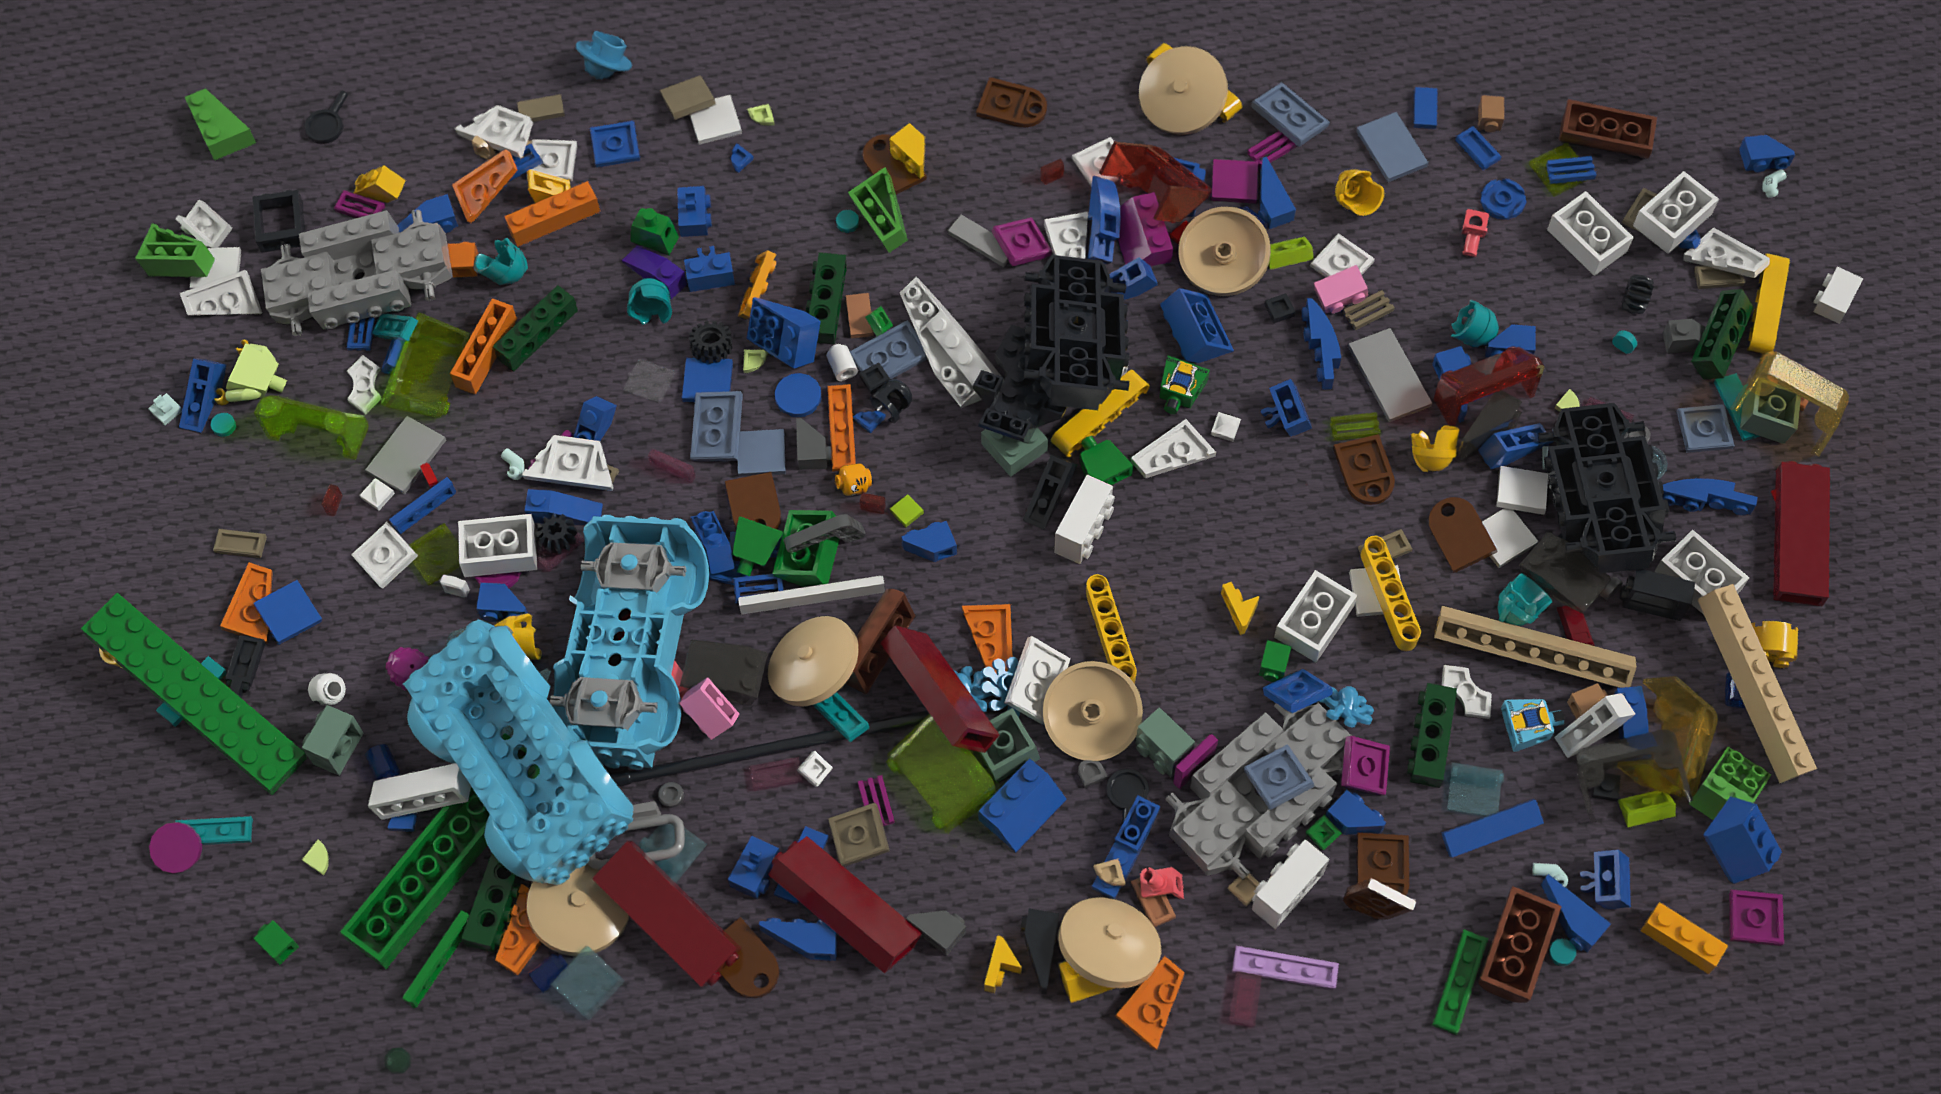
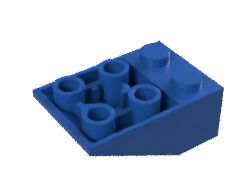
(783, 332)

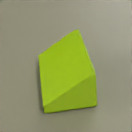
(1290, 252)
(1647, 808)

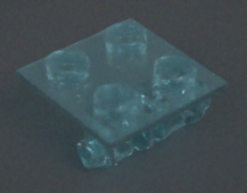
(1474, 789)
(665, 838)

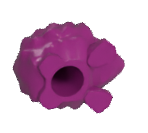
(403, 663)

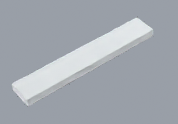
(811, 595)

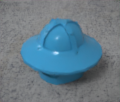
(604, 55)

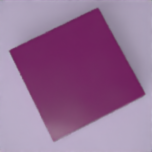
(1234, 181)
(1021, 241)
(1195, 760)
(1365, 765)
(1756, 917)

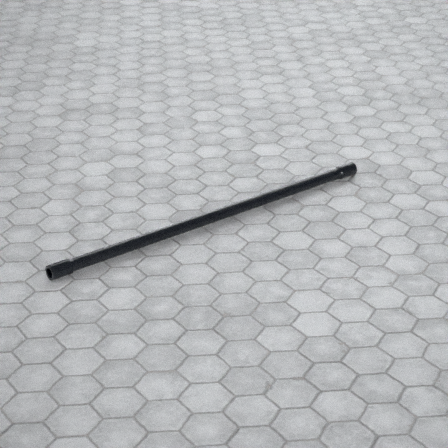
(627, 777)

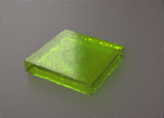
(1539, 166)
(436, 554)

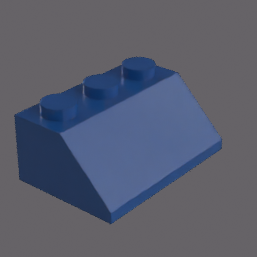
(1195, 326)
(1022, 805)
(1742, 841)

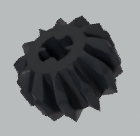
(1637, 294)
(549, 534)

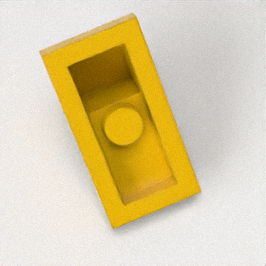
(544, 185)
(1240, 610)
(1001, 959)

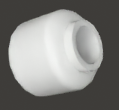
(326, 689)

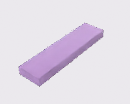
(1286, 967)

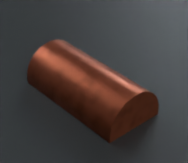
(1608, 128)
(889, 611)
(1519, 946)

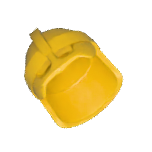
(1358, 192)
(1437, 455)
(523, 636)

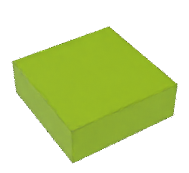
(906, 510)

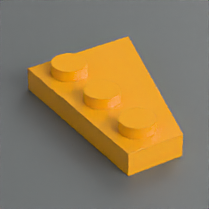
(758, 278)

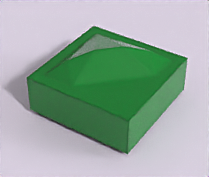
(879, 321)
(1323, 832)

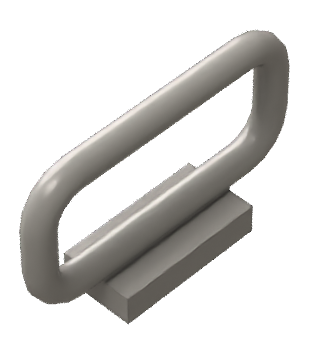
(646, 816)

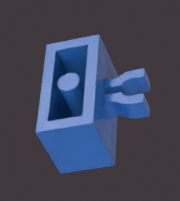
(693, 211)
(709, 271)
(1288, 409)
(753, 868)
(1610, 879)

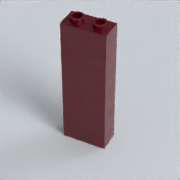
(1802, 533)
(940, 689)
(844, 903)
(667, 914)

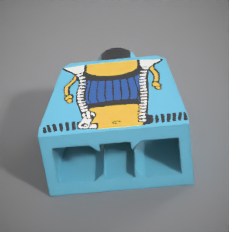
(1529, 722)

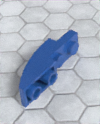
(1105, 218)
(1324, 340)
(1719, 494)
(1129, 842)

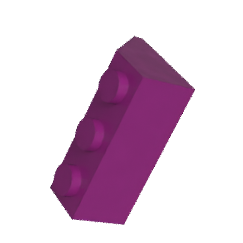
(1141, 233)

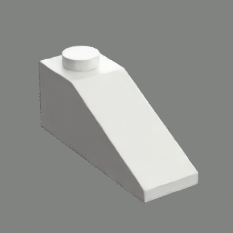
(1595, 724)

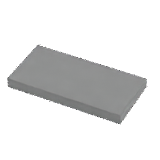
(1389, 375)

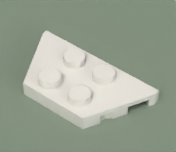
(500, 129)
(571, 463)

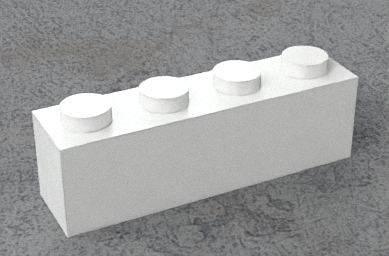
(419, 791)

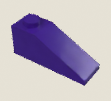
(657, 267)

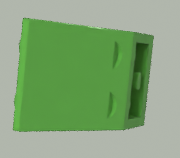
(1731, 777)

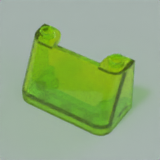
(424, 367)
(283, 414)
(942, 774)

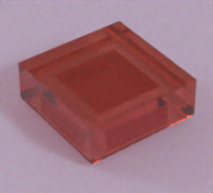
(1052, 171)
(332, 500)
(872, 503)

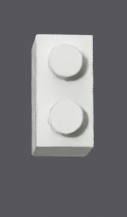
(1837, 295)

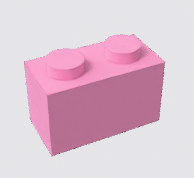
(1341, 289)
(709, 708)

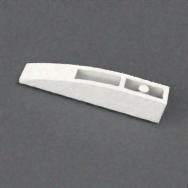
(947, 346)

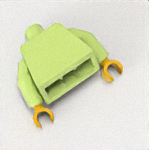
(251, 375)

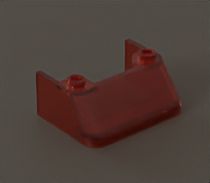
(1157, 172)
(1487, 377)

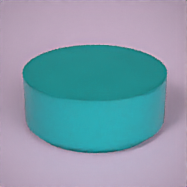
(847, 221)
(1625, 341)
(223, 424)
(1562, 952)

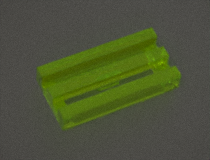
(1351, 426)

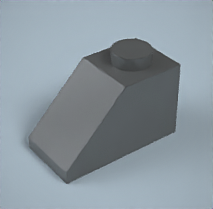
(1682, 335)
(811, 447)
(939, 928)

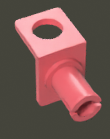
(1474, 232)
(1161, 882)

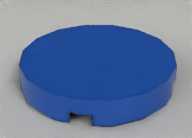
(1499, 204)
(798, 395)

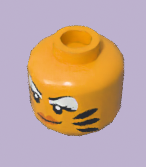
(853, 479)

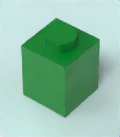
(1274, 661)
(275, 942)

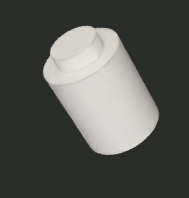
(841, 362)

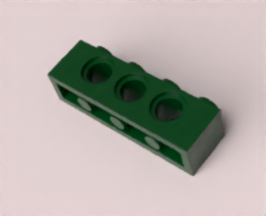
(833, 267)
(535, 328)
(1722, 334)
(1443, 700)
(490, 937)

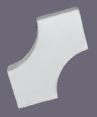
(364, 395)
(1474, 700)

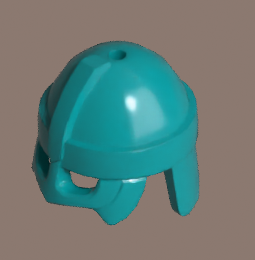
(506, 267)
(648, 299)
(1478, 328)
(1522, 601)

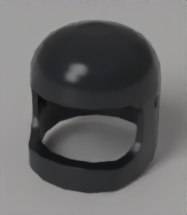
(890, 389)

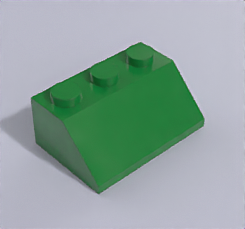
(810, 565)

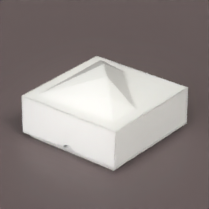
(1225, 426)
(377, 494)
(454, 586)
(814, 768)

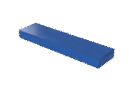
(1492, 828)

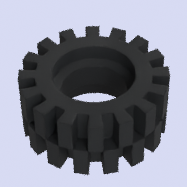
(710, 332)

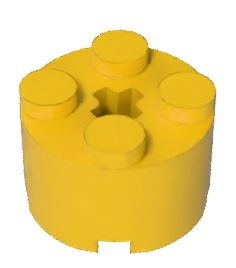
(1778, 642)

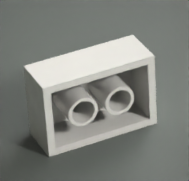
(1675, 212)
(1590, 233)
(1084, 520)
(497, 545)
(1702, 563)
(1315, 616)
(1289, 883)

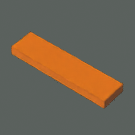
(841, 426)

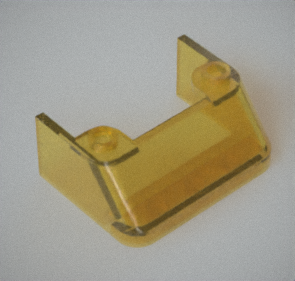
(1777, 369)
(1694, 727)

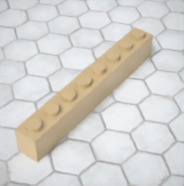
(1535, 647)
(1756, 683)

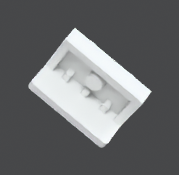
(205, 225)

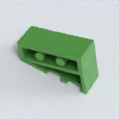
(218, 125)
(880, 208)
(173, 255)

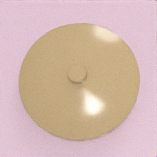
(1183, 90)
(1224, 251)
(813, 661)
(1092, 711)
(575, 914)
(1109, 942)

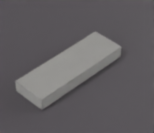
(978, 239)

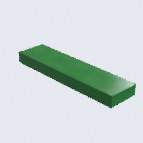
(436, 961)
(1460, 982)

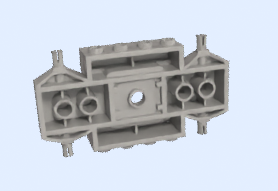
(325, 279)
(1232, 812)

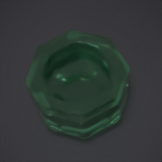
(397, 1060)

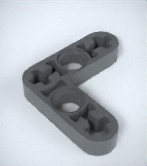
(841, 526)

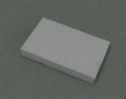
(403, 454)

